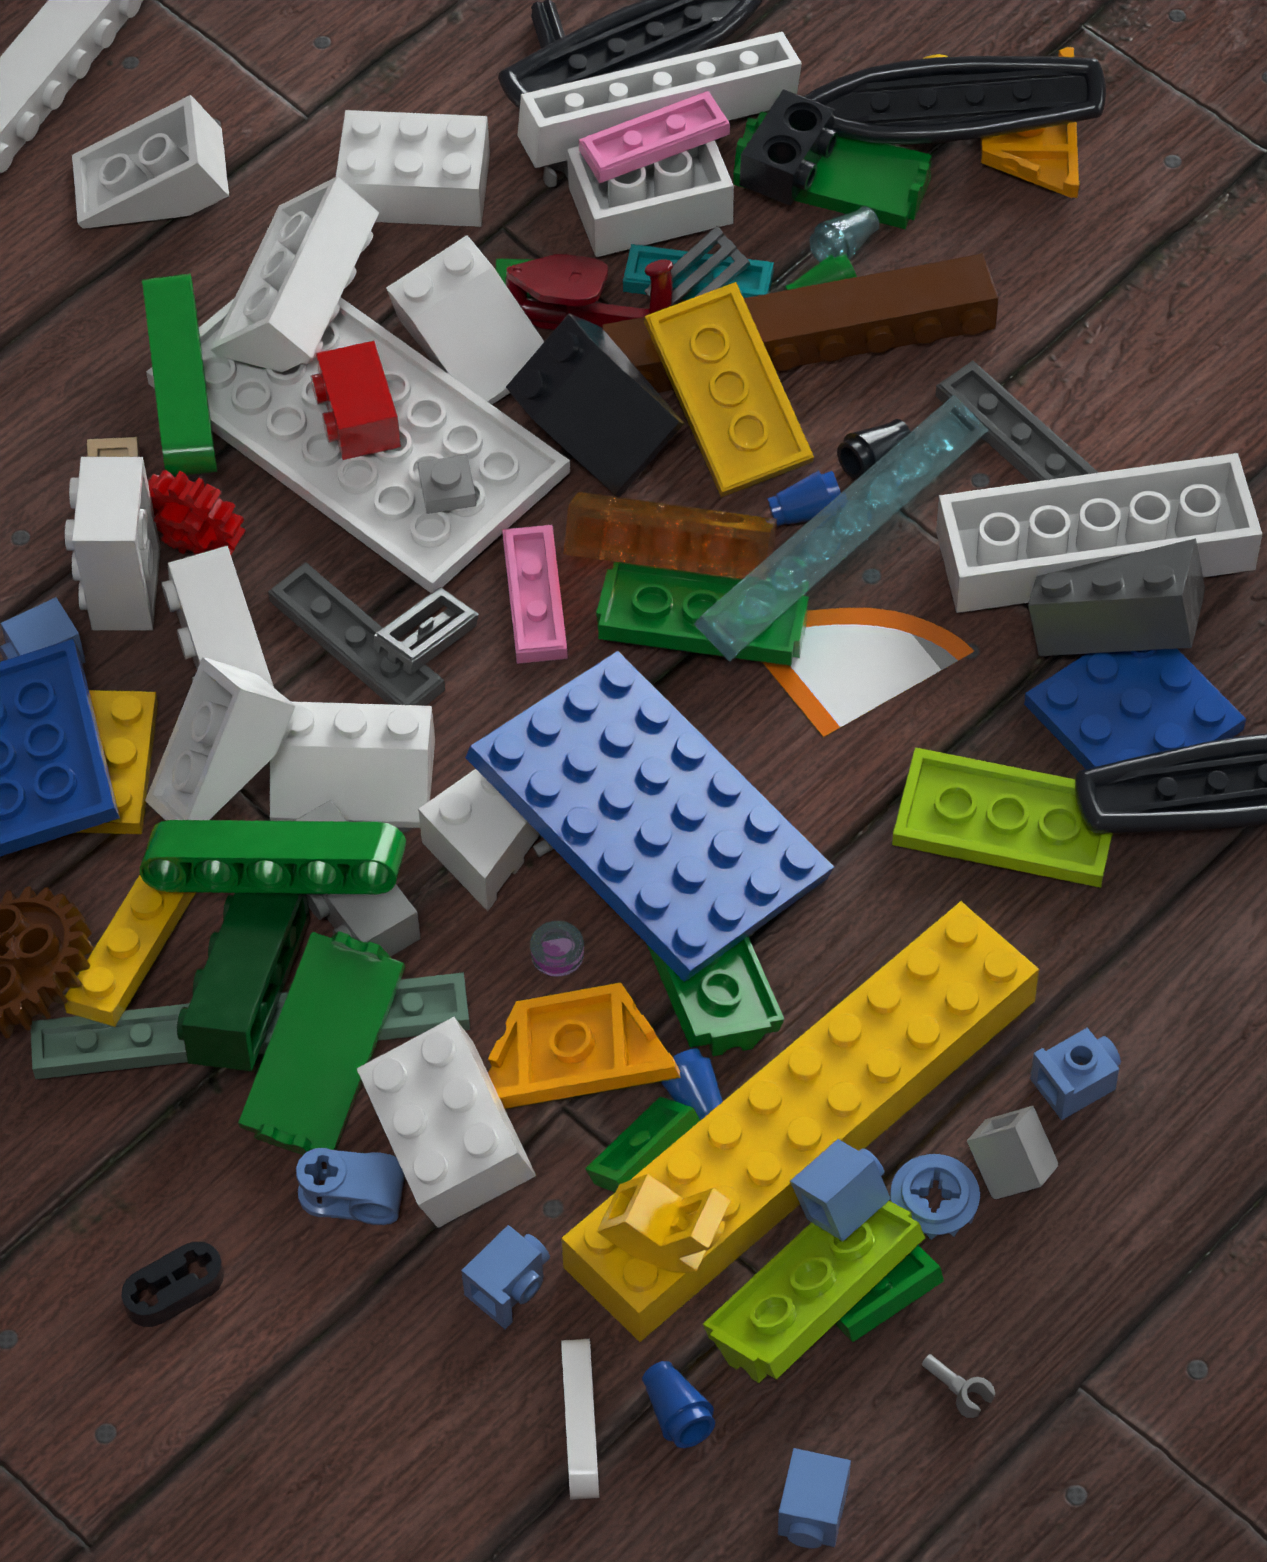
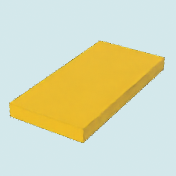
(728, 389)

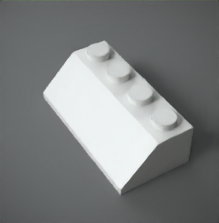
(297, 278)

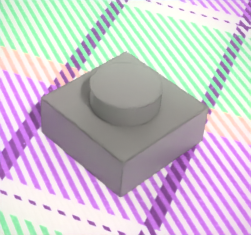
(447, 484)

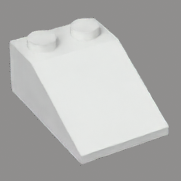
(152, 169)
(466, 319)
(219, 741)

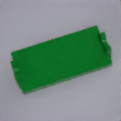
(859, 175)
(663, 604)
(724, 1002)
(319, 1043)

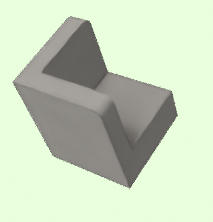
(1013, 1152)

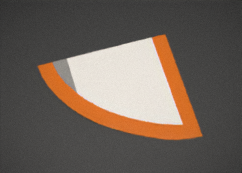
(861, 660)

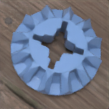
(956, 1184)

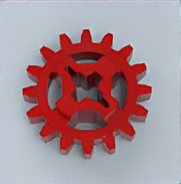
(193, 514)

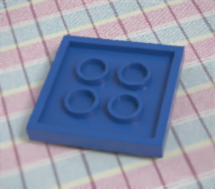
(1131, 706)

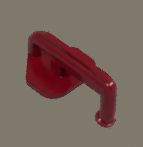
(573, 285)

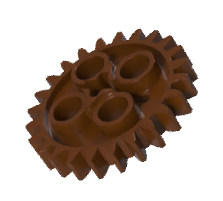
(39, 953)

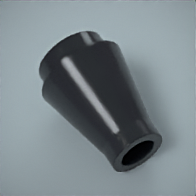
(866, 447)

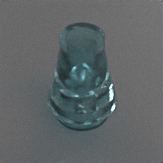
(843, 234)

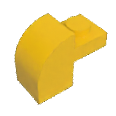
(662, 1226)

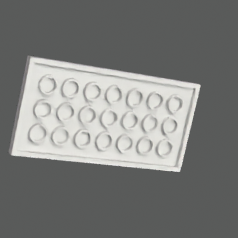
(380, 494)

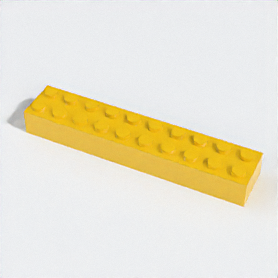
(832, 1083)

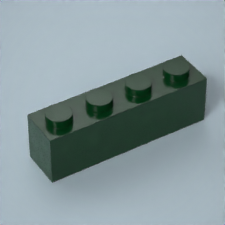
(242, 979)

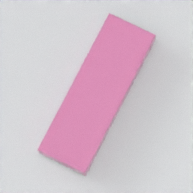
(654, 136)
(534, 594)

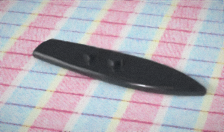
(627, 39)
(963, 97)
(1178, 789)

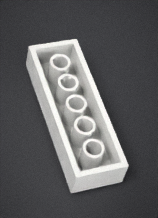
(1011, 534)

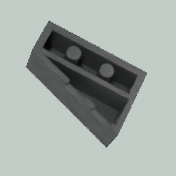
(1120, 603)

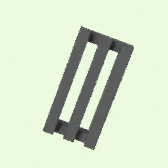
(727, 249)
(433, 634)

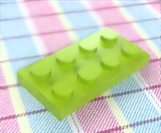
(998, 818)

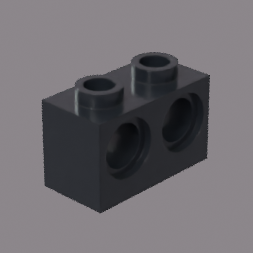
(788, 147)

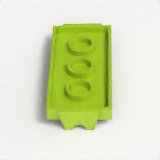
(808, 1291)

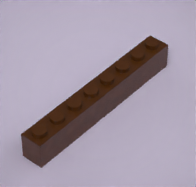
(850, 316)

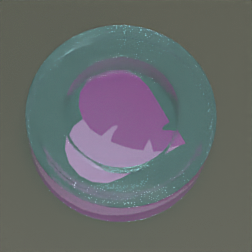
(557, 948)

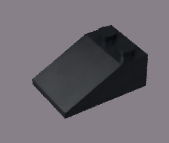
(595, 403)

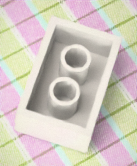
(417, 165)
(653, 202)
(114, 543)
(445, 1122)

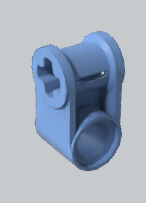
(355, 1186)

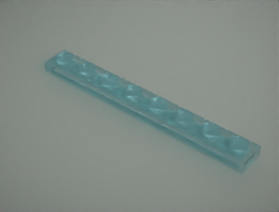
(840, 528)

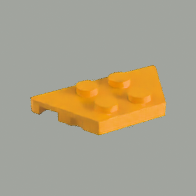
(1038, 155)
(576, 1047)

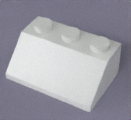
(360, 757)

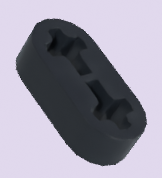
(172, 1284)

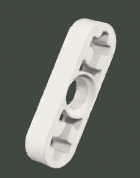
(580, 1419)

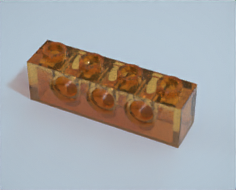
(667, 535)

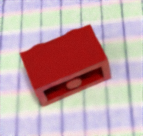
(357, 400)

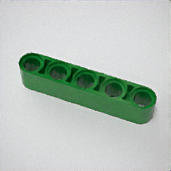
(179, 375)
(273, 857)

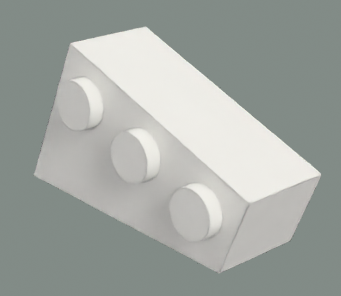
(213, 612)
(476, 835)

